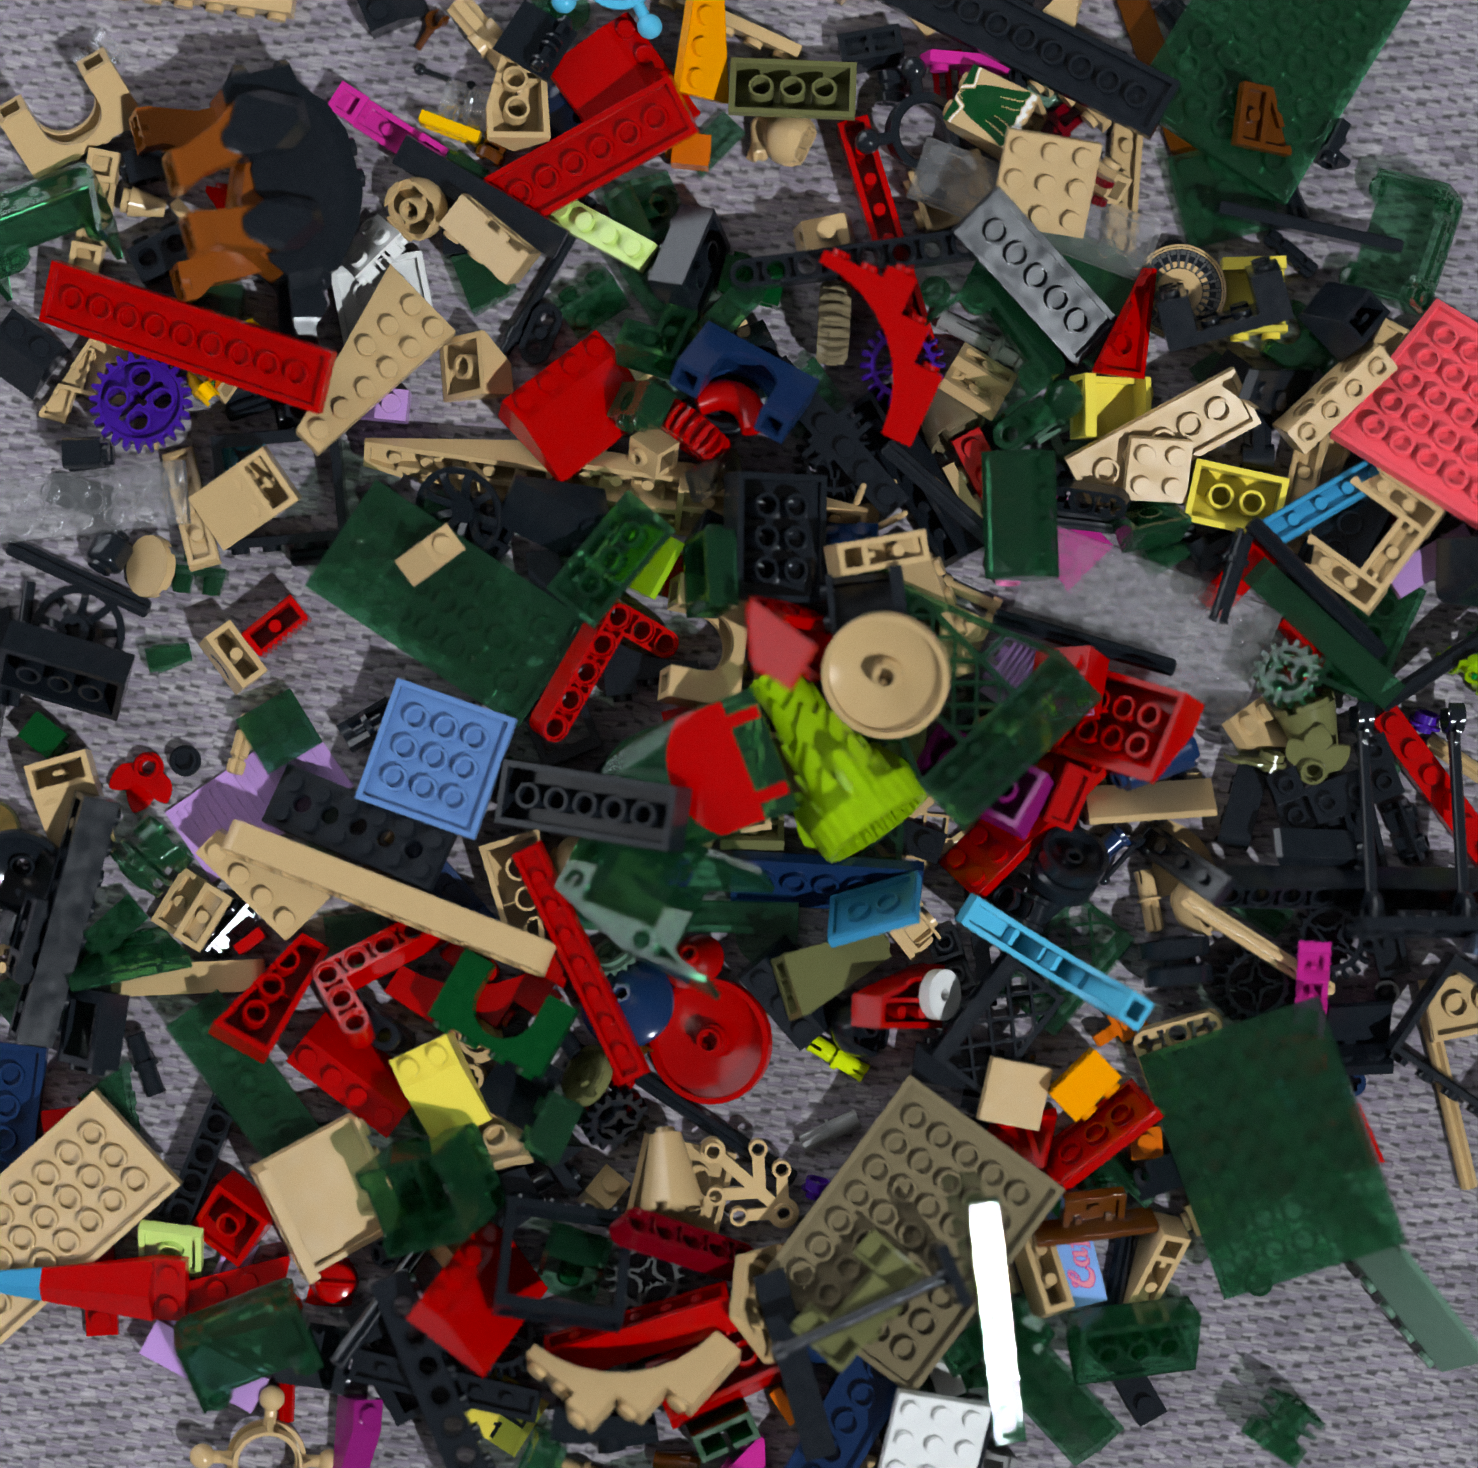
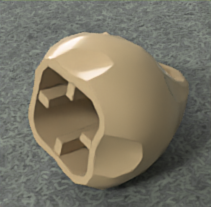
(781, 139)

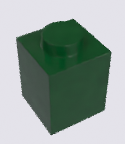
(45, 735)

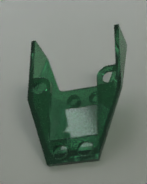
(651, 895)

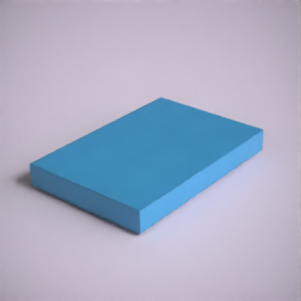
(874, 909)

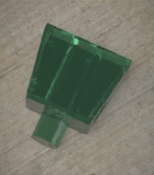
(480, 285)

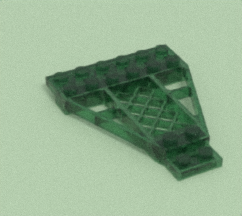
(1016, 730)

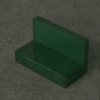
(1031, 1334)

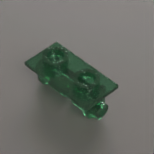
(114, 926)

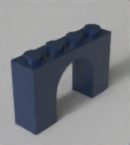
(722, 352)

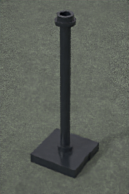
(946, 1275)

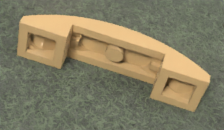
(85, 251)

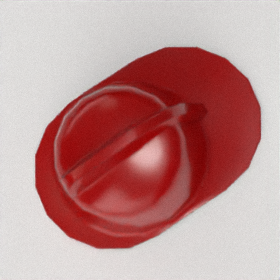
(336, 1285)

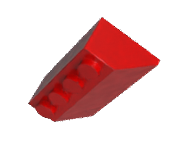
(352, 1076)
(746, 1379)

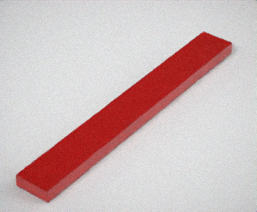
(581, 964)

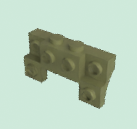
(888, 1274)

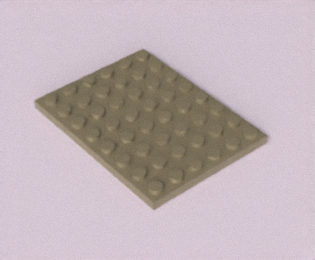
(912, 1188)

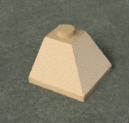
(474, 369)

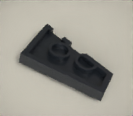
(1274, 390)

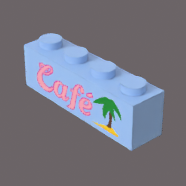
(1080, 1266)

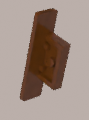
(1094, 1216)

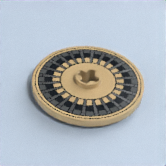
(1196, 271)

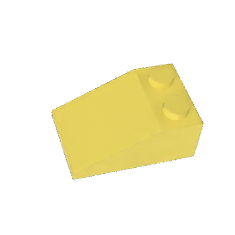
(440, 1085)

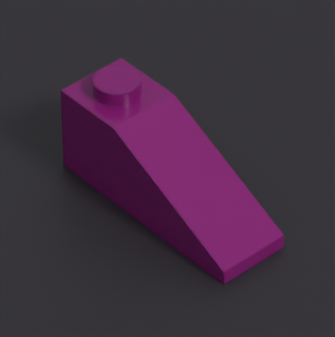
(356, 1430)

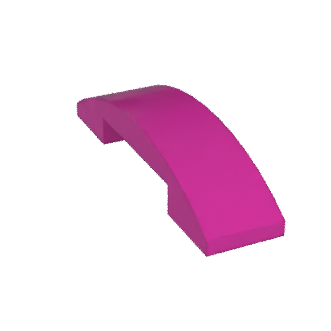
(375, 121)

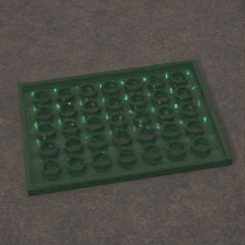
(1301, 48)
(1272, 1148)

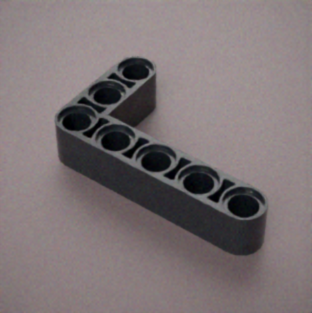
(198, 1166)

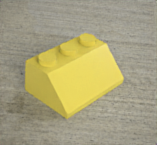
(1232, 495)

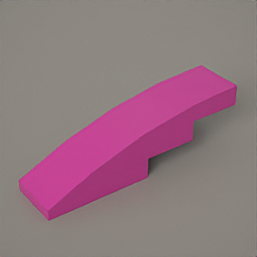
(1313, 971)

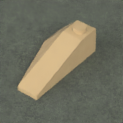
(517, 109)

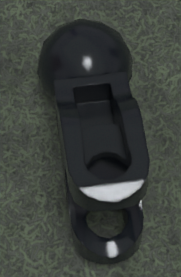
(386, 1028)

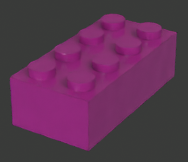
(1017, 807)

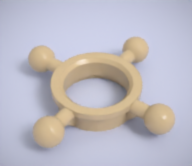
(271, 1400)

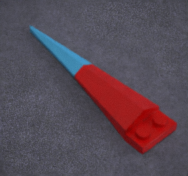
(127, 1287)

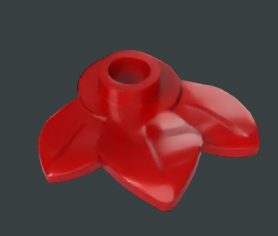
(140, 786)

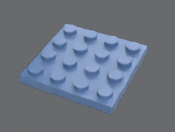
(436, 758)

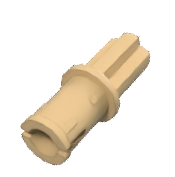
(1149, 900)

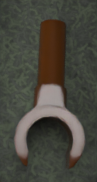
(431, 26)

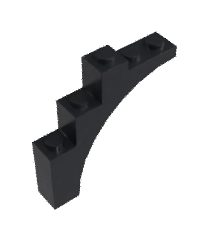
(625, 665)

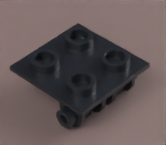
(536, 40)

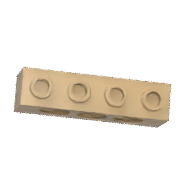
(1334, 397)

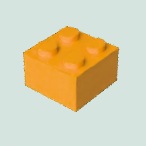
(1084, 1085)

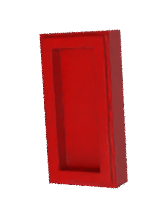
(1068, 796)

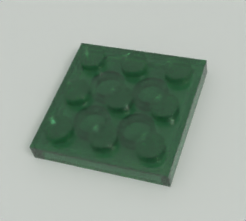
(1201, 184)

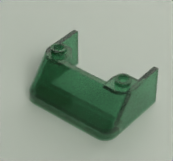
(48, 210)
(1039, 354)

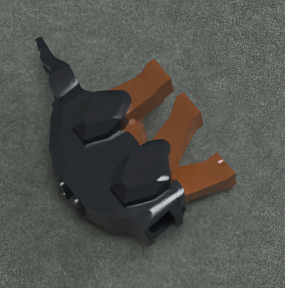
(287, 196)

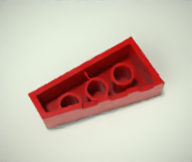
(265, 1008)

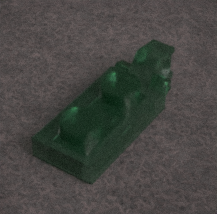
(734, 306)

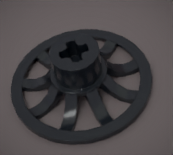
(465, 506)
(77, 623)

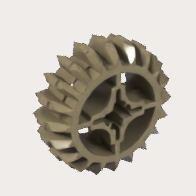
(833, 322)

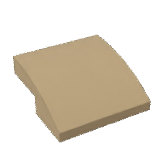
(978, 381)
(192, 909)

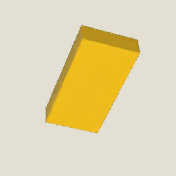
(450, 128)

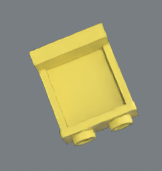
(1239, 290)
(1108, 404)

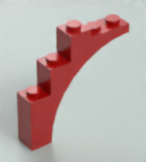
(888, 296)
(496, 1000)

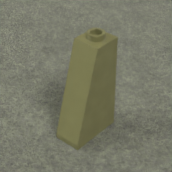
(820, 972)

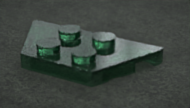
(137, 956)

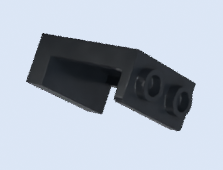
(862, 595)

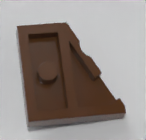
(1258, 120)

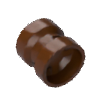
(491, 151)

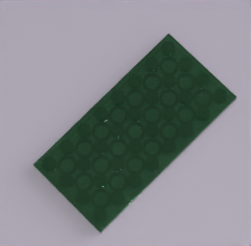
(464, 621)

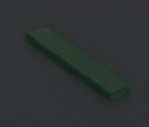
(1324, 633)

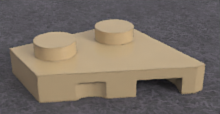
(1256, 728)

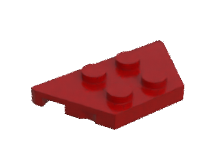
(1029, 1143)
(230, 1283)

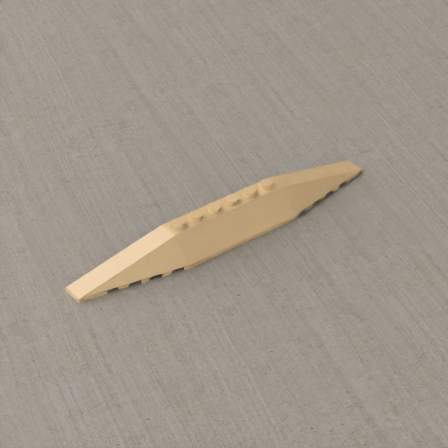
(503, 459)

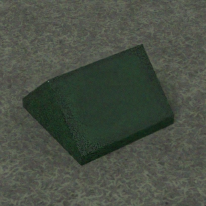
(1150, 525)

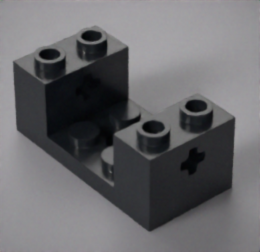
(1269, 307)

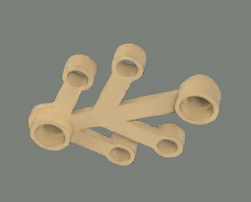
(753, 1186)

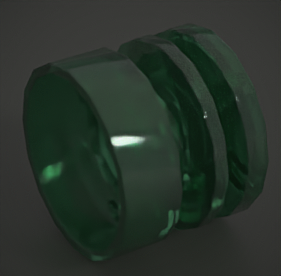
(151, 856)
(1283, 1426)

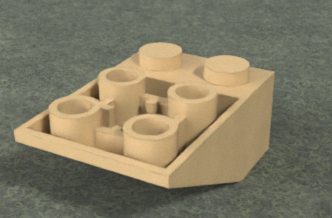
(245, 497)
(54, 784)

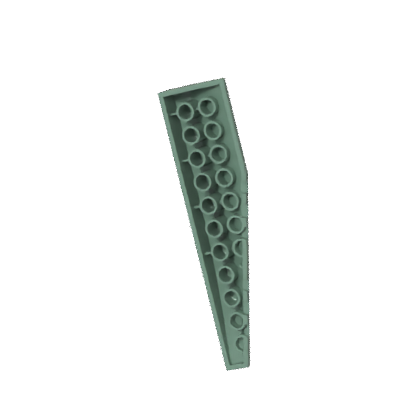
(1418, 1308)

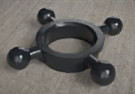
(868, 140)

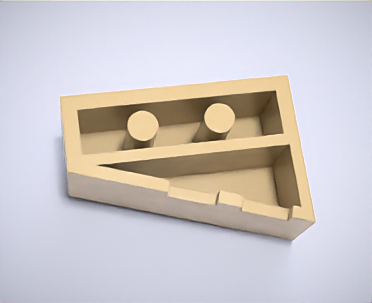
(489, 240)

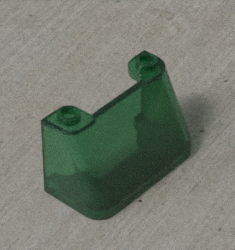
(1426, 219)
(245, 1342)

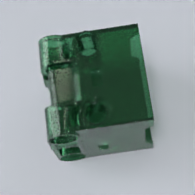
(416, 1210)

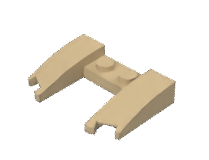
(1369, 584)

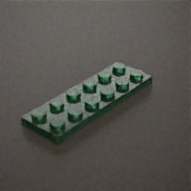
(248, 1090)

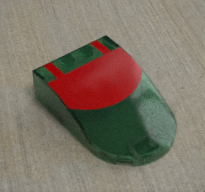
(720, 754)

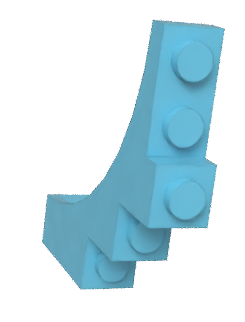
(1054, 963)

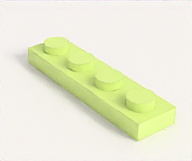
(606, 235)

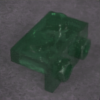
(591, 301)

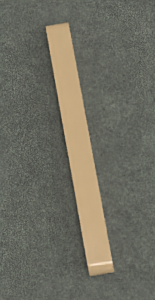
(388, 898)

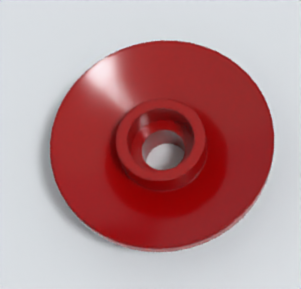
(703, 955)

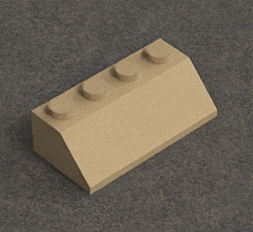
(1154, 801)

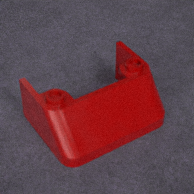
(785, 640)

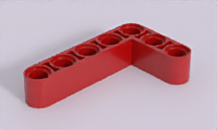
(594, 660)
(374, 966)

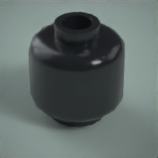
(109, 552)

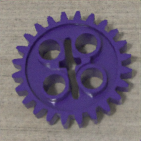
(160, 422)

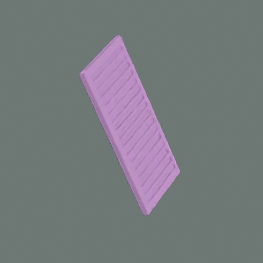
(244, 799)

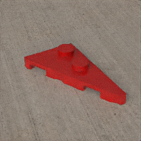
(1128, 341)

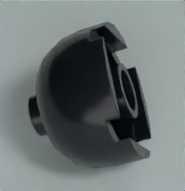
(853, 1039)

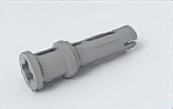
(996, 346)

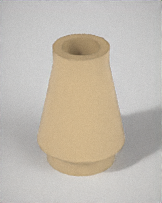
(141, 204)

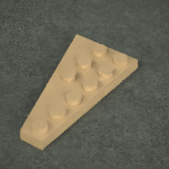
(383, 349)

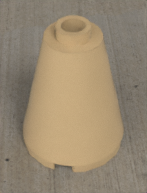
(669, 1175)

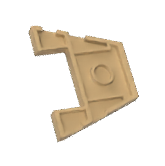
(82, 375)

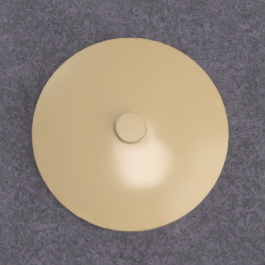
(886, 675)

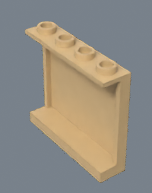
(317, 1196)

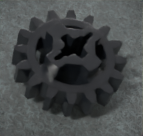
(615, 1118)

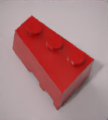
(893, 1001)

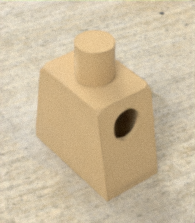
(824, 232)

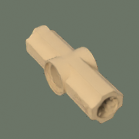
(479, 29)

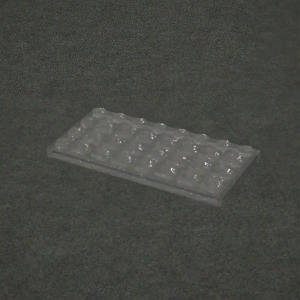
(1155, 611)

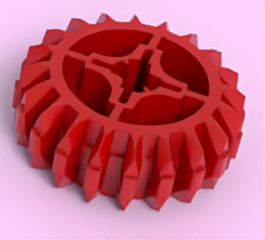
(694, 432)

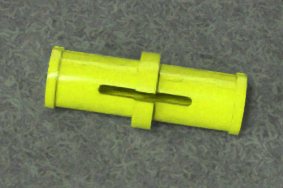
(837, 1058)

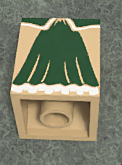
(990, 105)

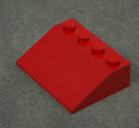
(610, 69)
(566, 406)
(1137, 729)
(460, 1300)

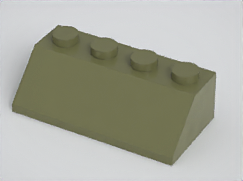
(792, 88)

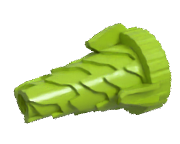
(847, 786)

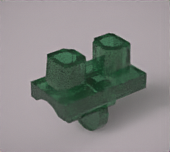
(212, 584)

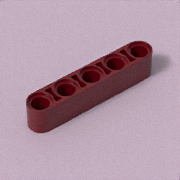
(677, 1242)

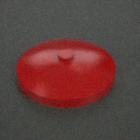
(712, 1045)

